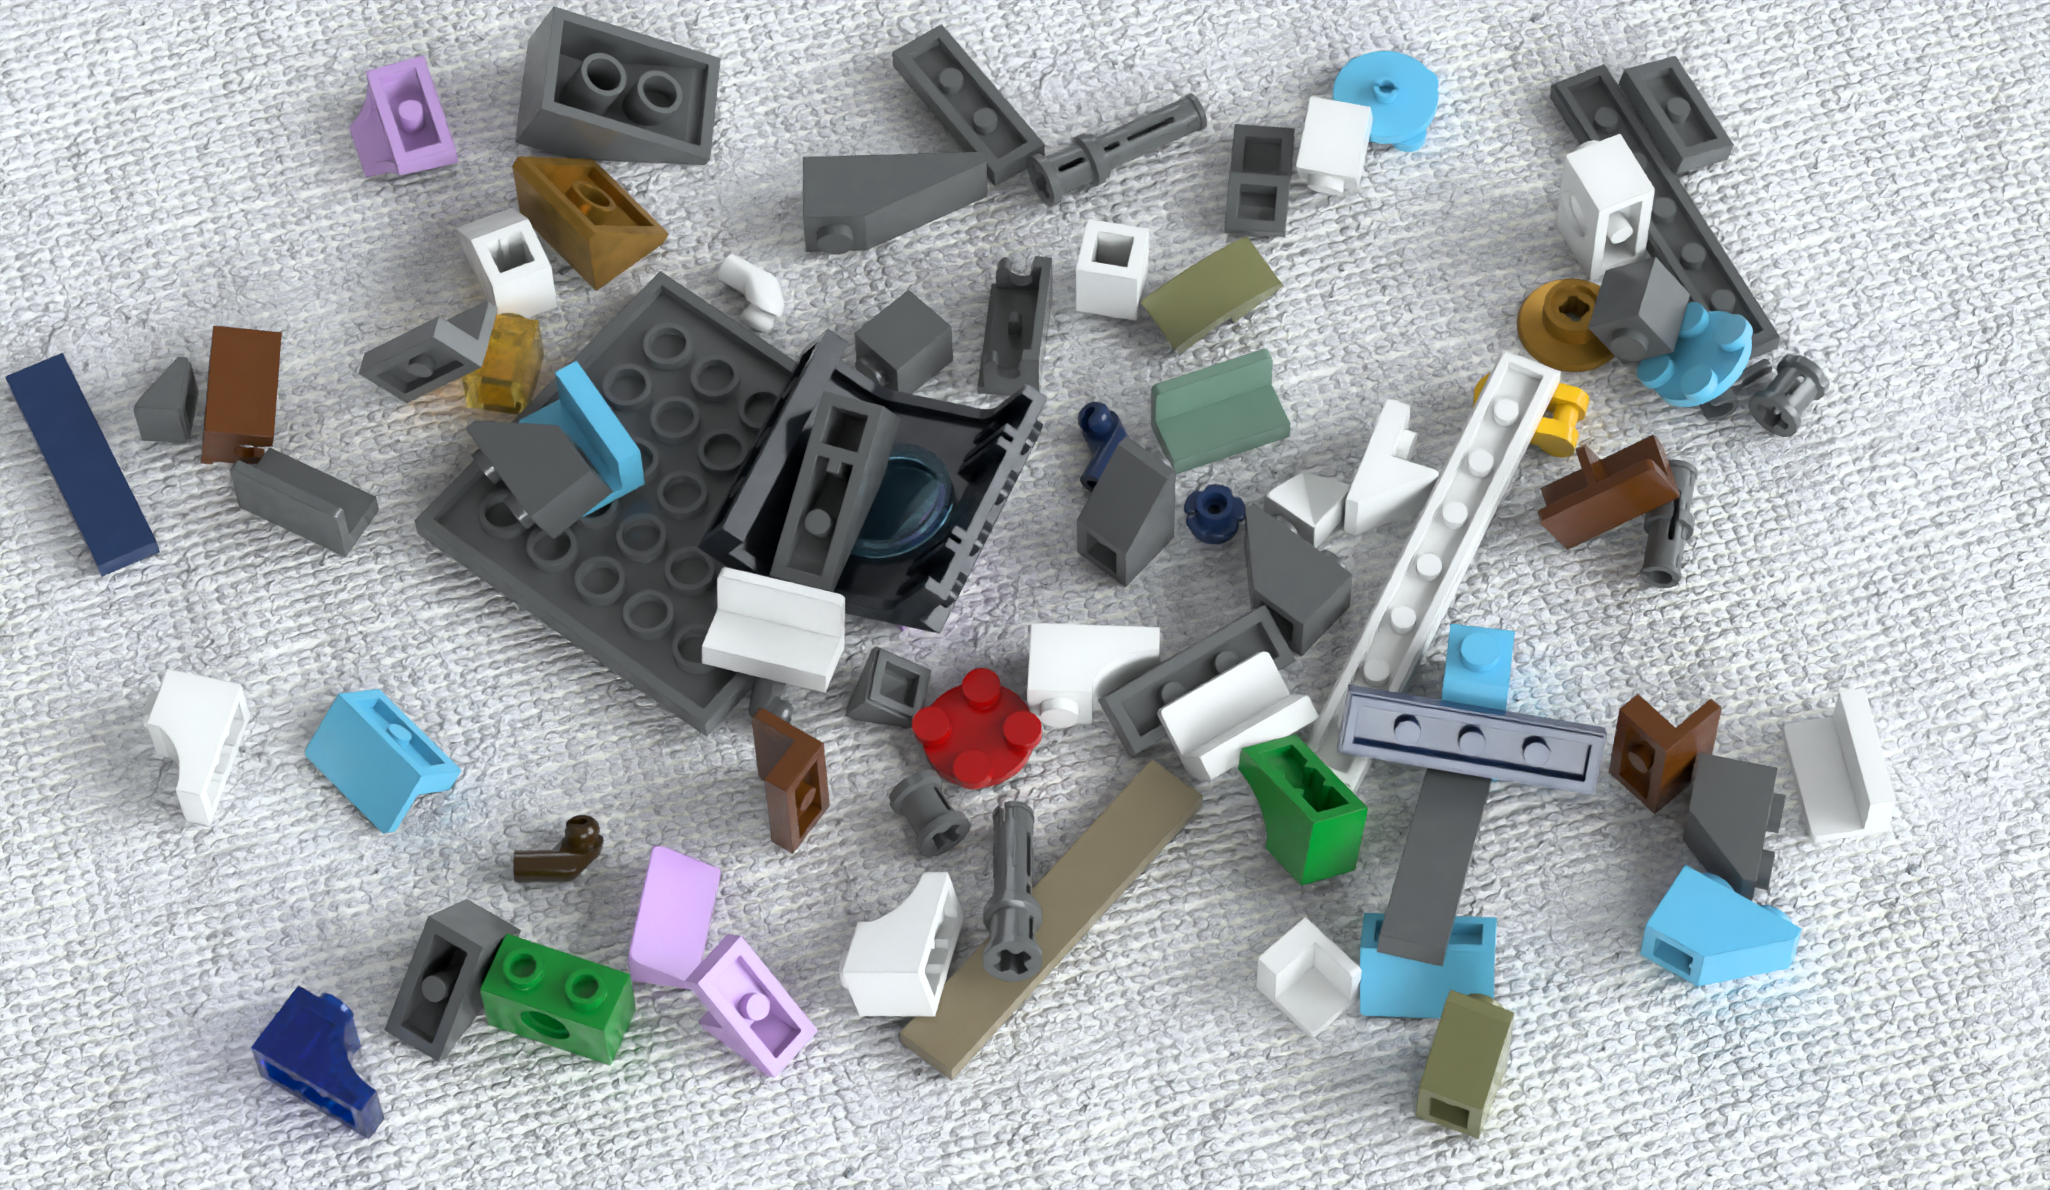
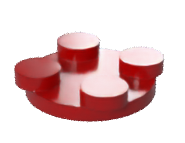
(977, 732)

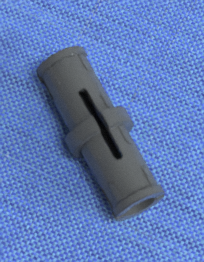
(1668, 529)

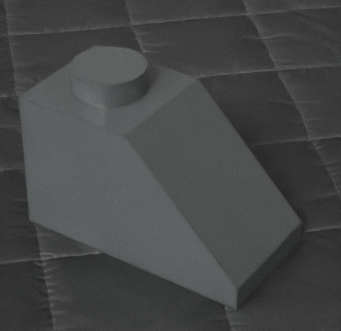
(446, 977)

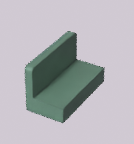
(1218, 411)

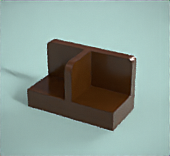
(1607, 491)

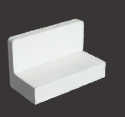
(775, 630)
(1231, 713)
(1841, 771)

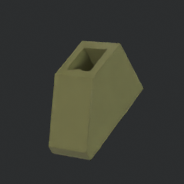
(1465, 1063)

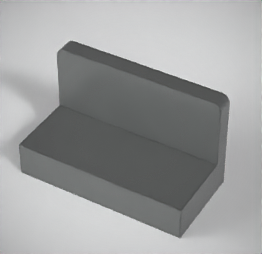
(431, 353)
(304, 500)

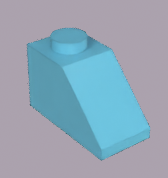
(1478, 666)

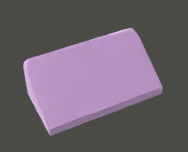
(672, 918)

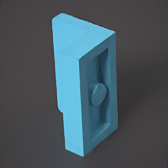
(596, 429)
(378, 757)
(1418, 989)

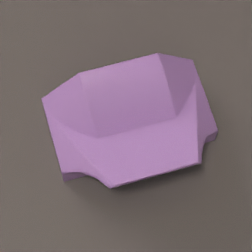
(402, 122)

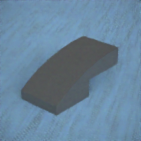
(1259, 180)

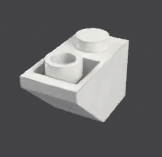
(509, 263)

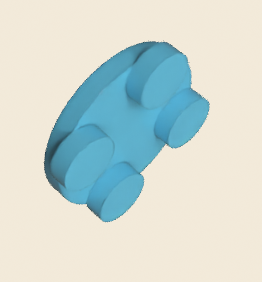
(1399, 94)
(1705, 360)

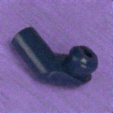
(1102, 433)

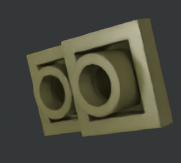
(1210, 292)

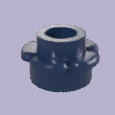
(1214, 527)

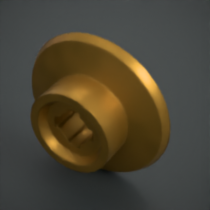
(1553, 336)

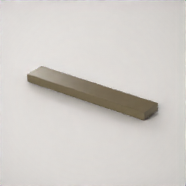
(1072, 901)

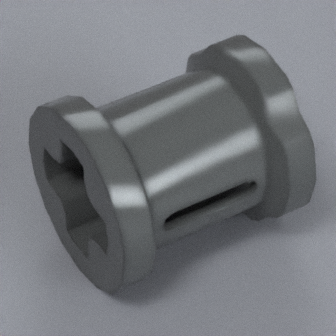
(1803, 393)
(929, 813)

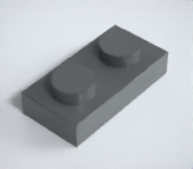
(1675, 114)

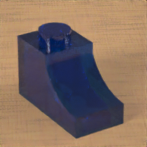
(311, 1056)

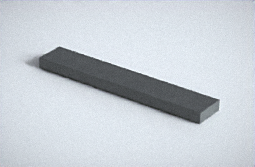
(1677, 231)

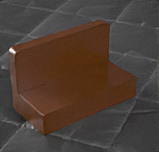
(1656, 757)
(793, 777)

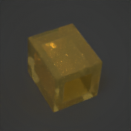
(509, 366)

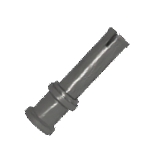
(1086, 157)
(1012, 911)

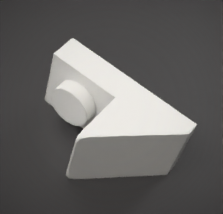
(1386, 480)

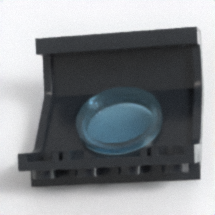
(943, 462)

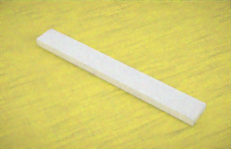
(1439, 548)

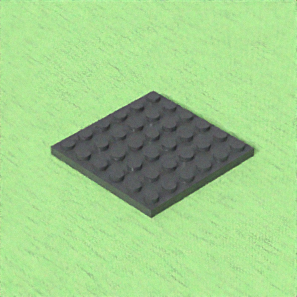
(631, 572)

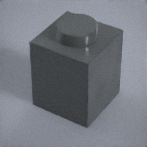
(1639, 311)
(903, 345)

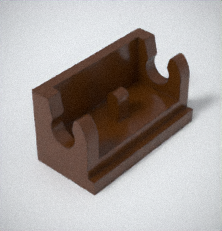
(240, 394)

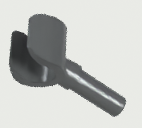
(1727, 402)

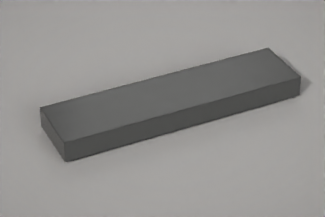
(1434, 866)

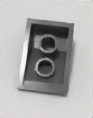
(615, 94)

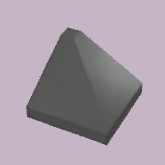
(889, 690)

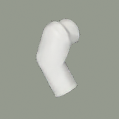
(760, 290)

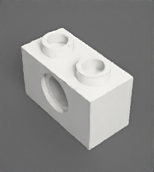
(1604, 205)

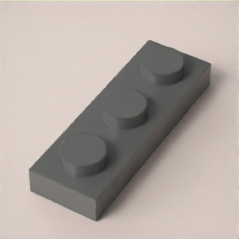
(967, 103)
(1135, 704)

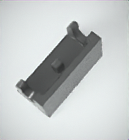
(1016, 328)

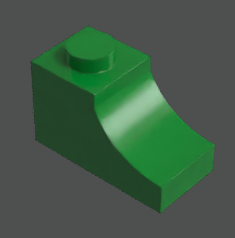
(1307, 810)

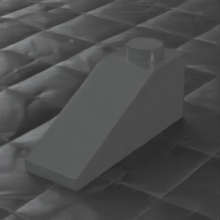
(875, 198)
(834, 490)

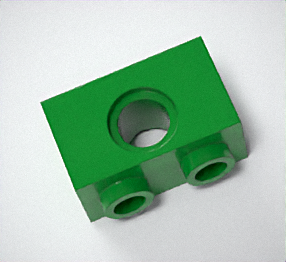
(558, 999)

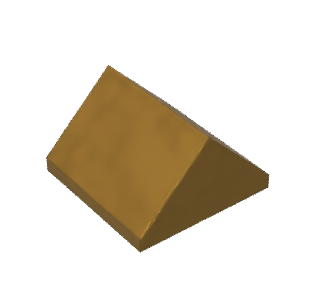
(585, 216)

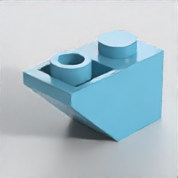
(1716, 934)

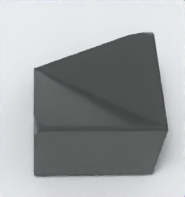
(169, 405)

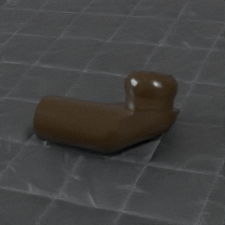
(567, 859)

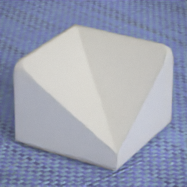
(1310, 504)

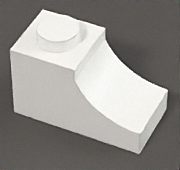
(1081, 664)
(200, 729)
(905, 956)

